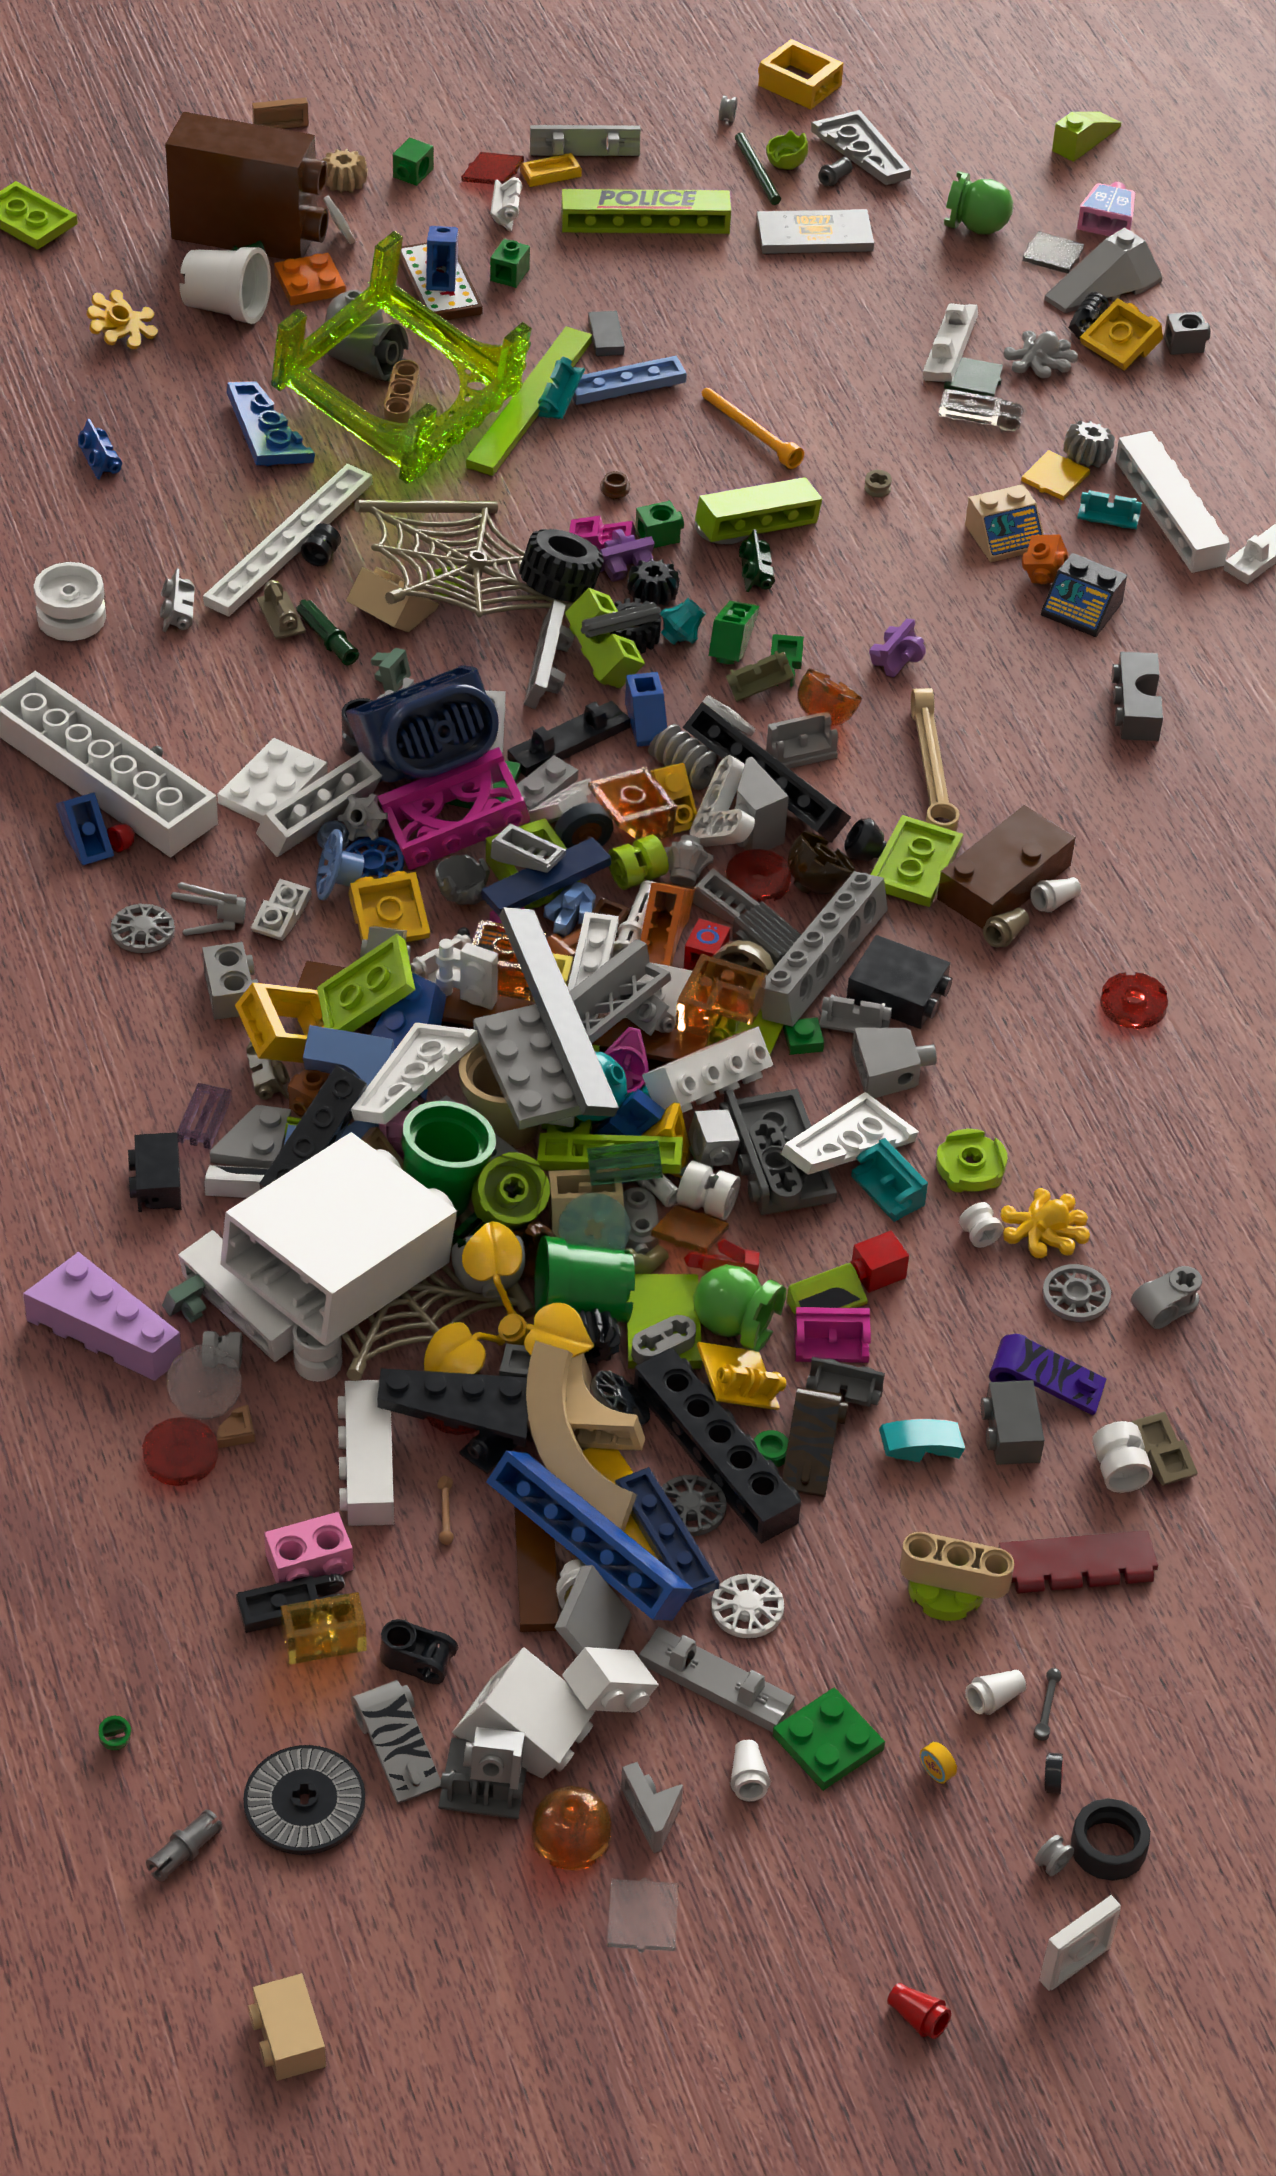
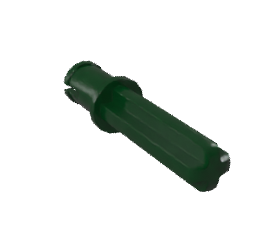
(333, 638)

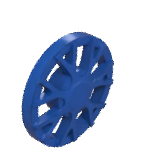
(375, 859)

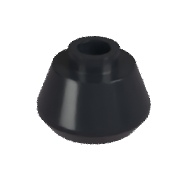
(864, 840)

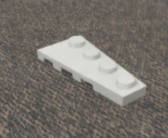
(411, 1068)
(847, 1134)

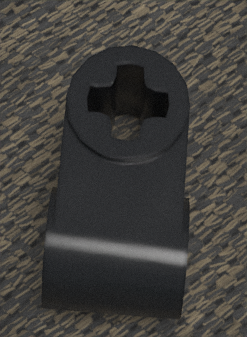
(419, 1650)

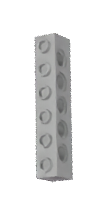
(823, 948)

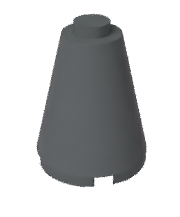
(373, 349)

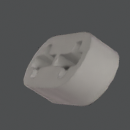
(662, 1338)

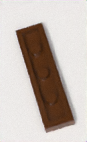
(535, 1576)

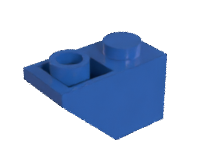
(645, 706)

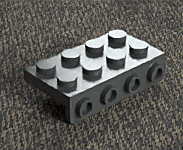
(789, 1113)

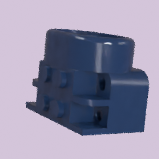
(427, 726)

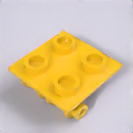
(740, 1376)

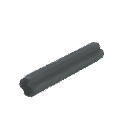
(620, 620)

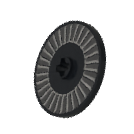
(275, 1795)

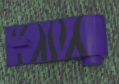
(1026, 1360)

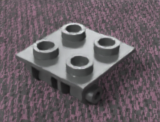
(476, 1796)

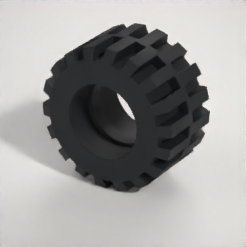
(560, 564)

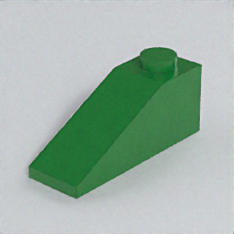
(732, 631)

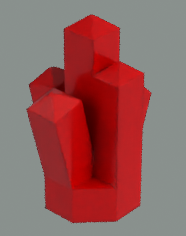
(734, 1256)

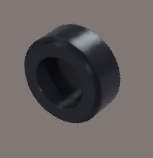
(1054, 1773)

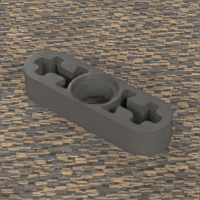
(775, 1175)

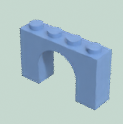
(354, 1052)

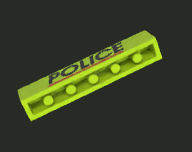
(646, 211)

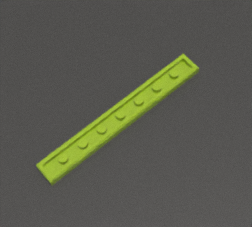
(523, 407)

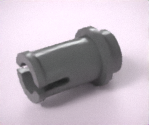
(831, 173)

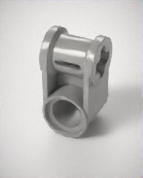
(1168, 1296)

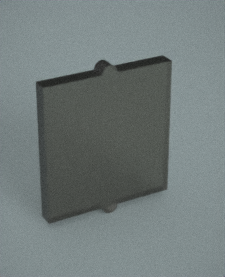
(1053, 252)

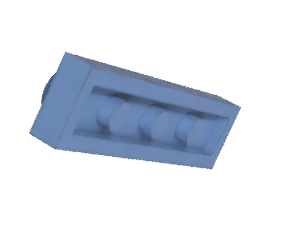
(629, 380)

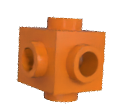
(1044, 558)

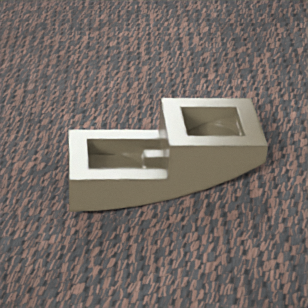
(1166, 1454)

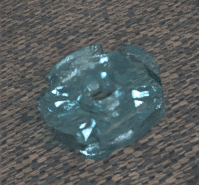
(600, 1208)

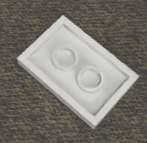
(271, 779)

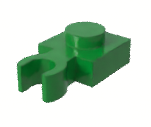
(793, 649)

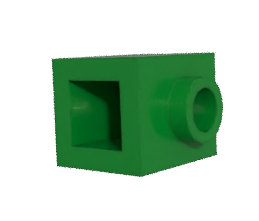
(510, 263)

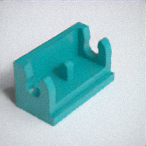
(890, 1180)

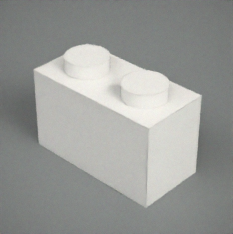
(610, 1680)

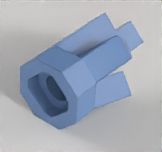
(570, 907)

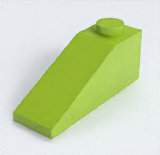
(1081, 132)

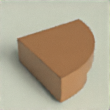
(236, 1428)

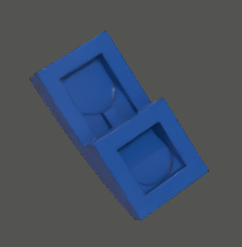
(633, 1116)

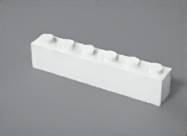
(1172, 502)

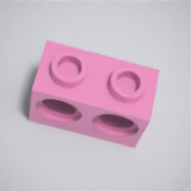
(307, 1545)

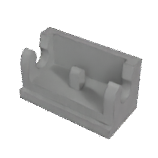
(802, 740)

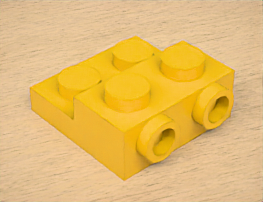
(1122, 334)
(389, 903)

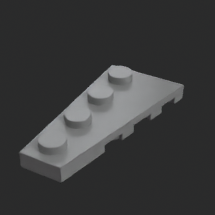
(864, 145)

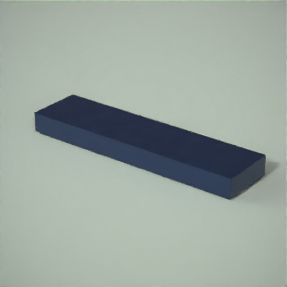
(533, 885)
(668, 1533)

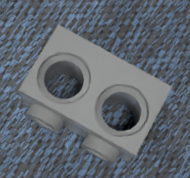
(227, 977)

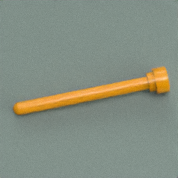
(789, 453)

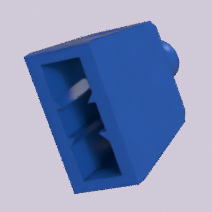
(442, 251)

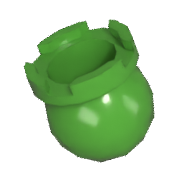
(980, 204)
(735, 1303)

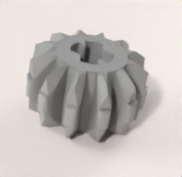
(1089, 443)

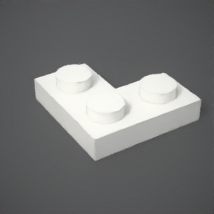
(561, 802)

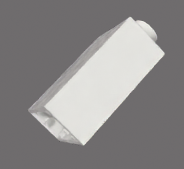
(338, 1237)

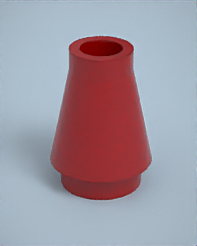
(922, 2011)

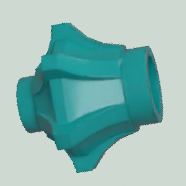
(682, 622)

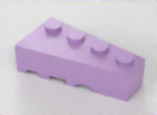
(104, 1316)

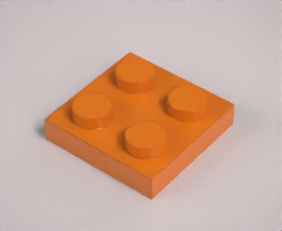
(309, 278)

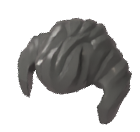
(462, 879)

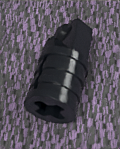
(1088, 313)

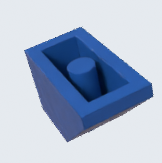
(85, 828)

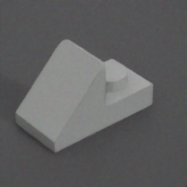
(652, 1809)

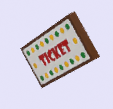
(446, 304)

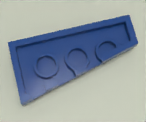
(264, 428)

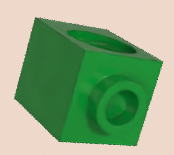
(413, 161)
(660, 522)

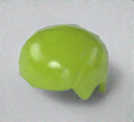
(787, 150)

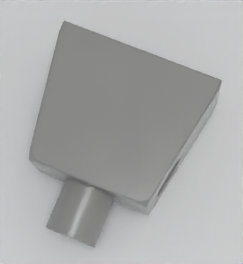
(889, 1059)

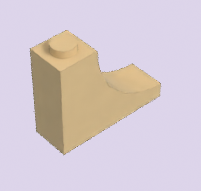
(593, 1422)

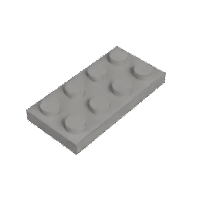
(526, 1066)

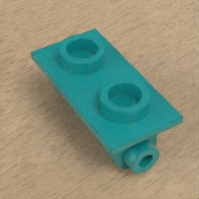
(559, 393)
(1121, 513)

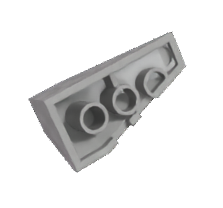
(1113, 268)

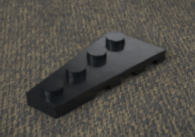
(471, 1400)

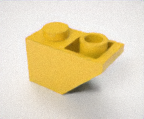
(677, 786)

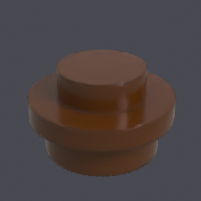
(615, 485)

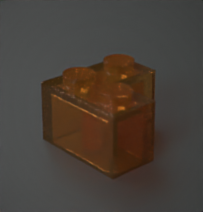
(718, 990)

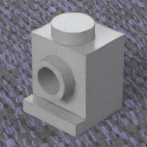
(495, 1756)

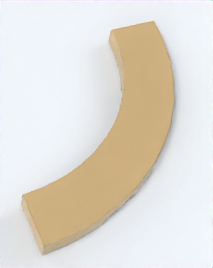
(556, 1439)

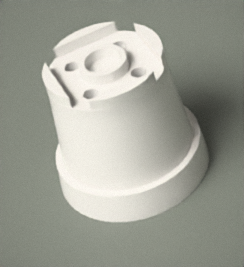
(227, 282)

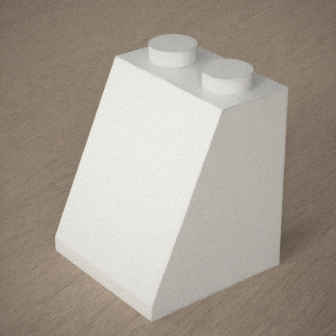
(533, 1701)

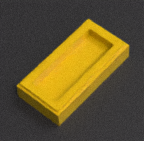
(550, 170)

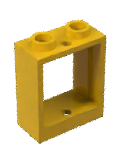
(825, 70)
(260, 1012)

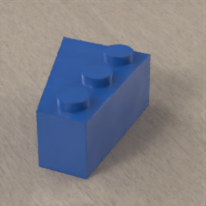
(421, 1006)

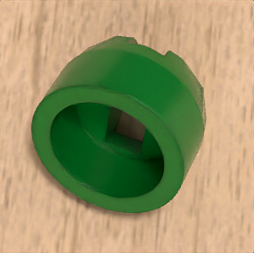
(111, 1727)

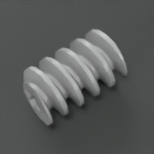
(677, 747)

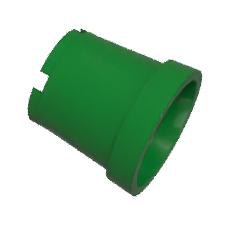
(447, 1148)
(584, 1277)

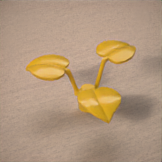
(497, 1253)

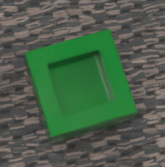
(804, 1036)

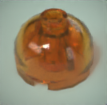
(823, 695)
(571, 1828)

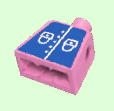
(1107, 209)

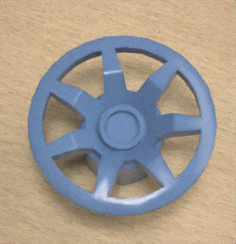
(342, 866)

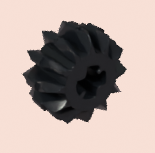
(653, 582)
(604, 1334)

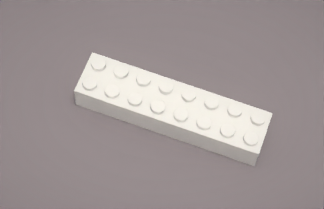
(102, 759)

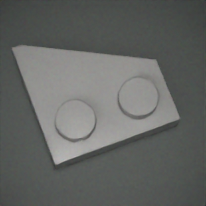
(254, 1139)

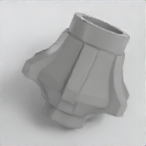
(363, 817)
(687, 860)

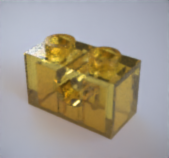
(323, 1628)

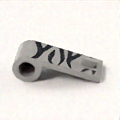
(397, 1739)

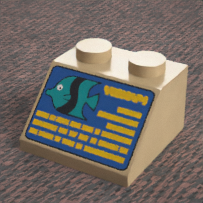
(1003, 521)

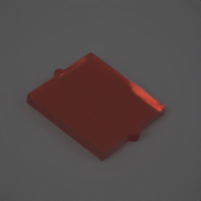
(491, 167)

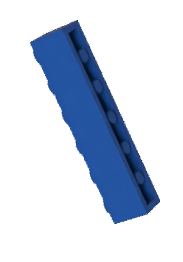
(589, 1535)

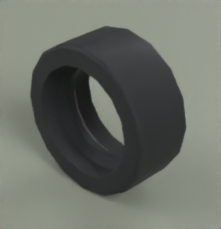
(1120, 1814)

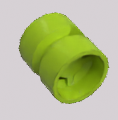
(638, 861)

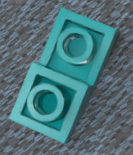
(915, 1437)

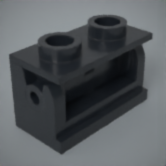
(156, 1171)

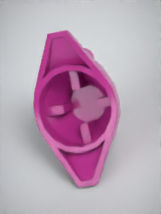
(631, 1056)

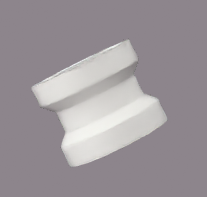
(981, 1224)

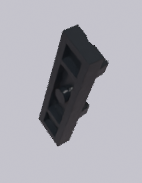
(570, 736)

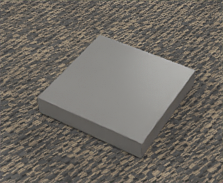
(592, 1614)

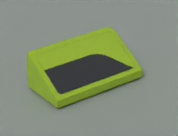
(829, 1289)

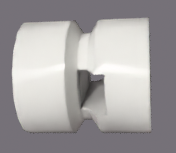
(709, 1190)
(314, 1359)
(1122, 1457)

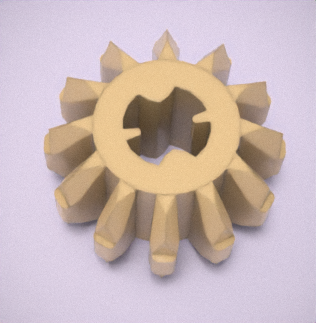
(345, 170)

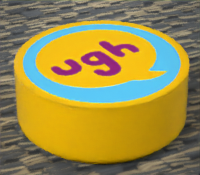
(938, 1762)

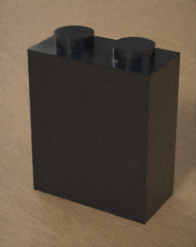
(901, 979)

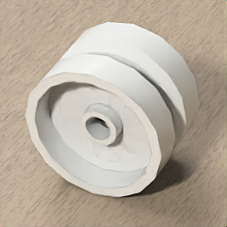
(70, 601)

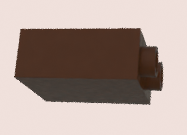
(244, 186)

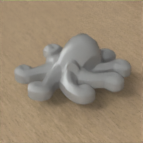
(1042, 354)

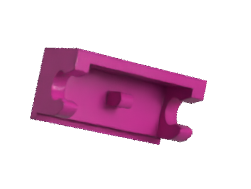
(832, 1334)

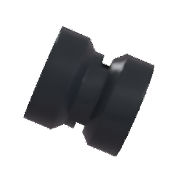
(321, 544)

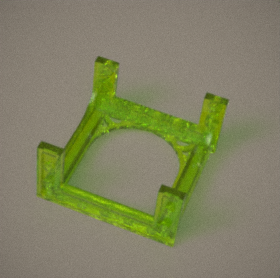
(425, 435)

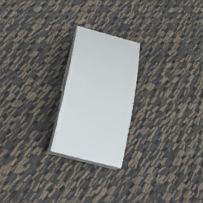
(282, 910)

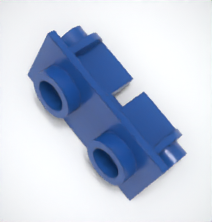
(98, 450)

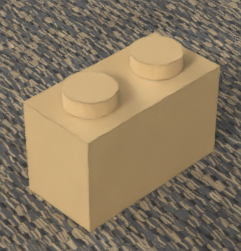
(288, 2027)

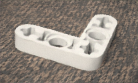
(714, 820)

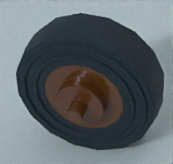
(583, 823)

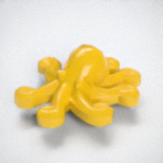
(119, 320)
(1047, 1222)

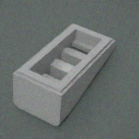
(518, 848)
(722, 888)

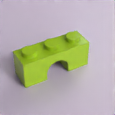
(608, 654)

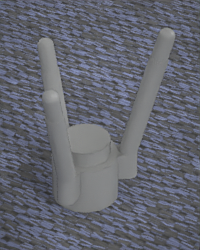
(229, 907)

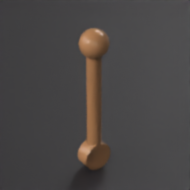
(446, 1536)

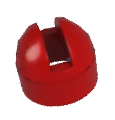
(121, 837)

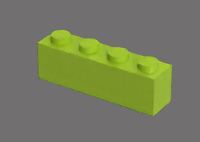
(758, 508)

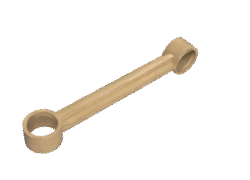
(923, 712)

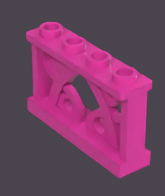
(467, 783)

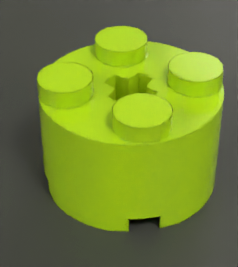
(528, 1182)

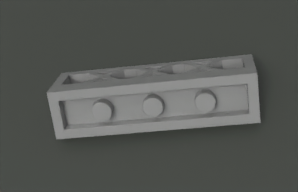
(613, 979)

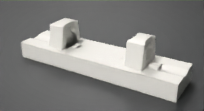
(950, 342)
(1253, 558)

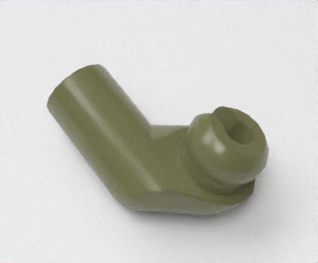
(649, 1262)

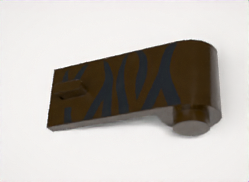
(812, 1439)

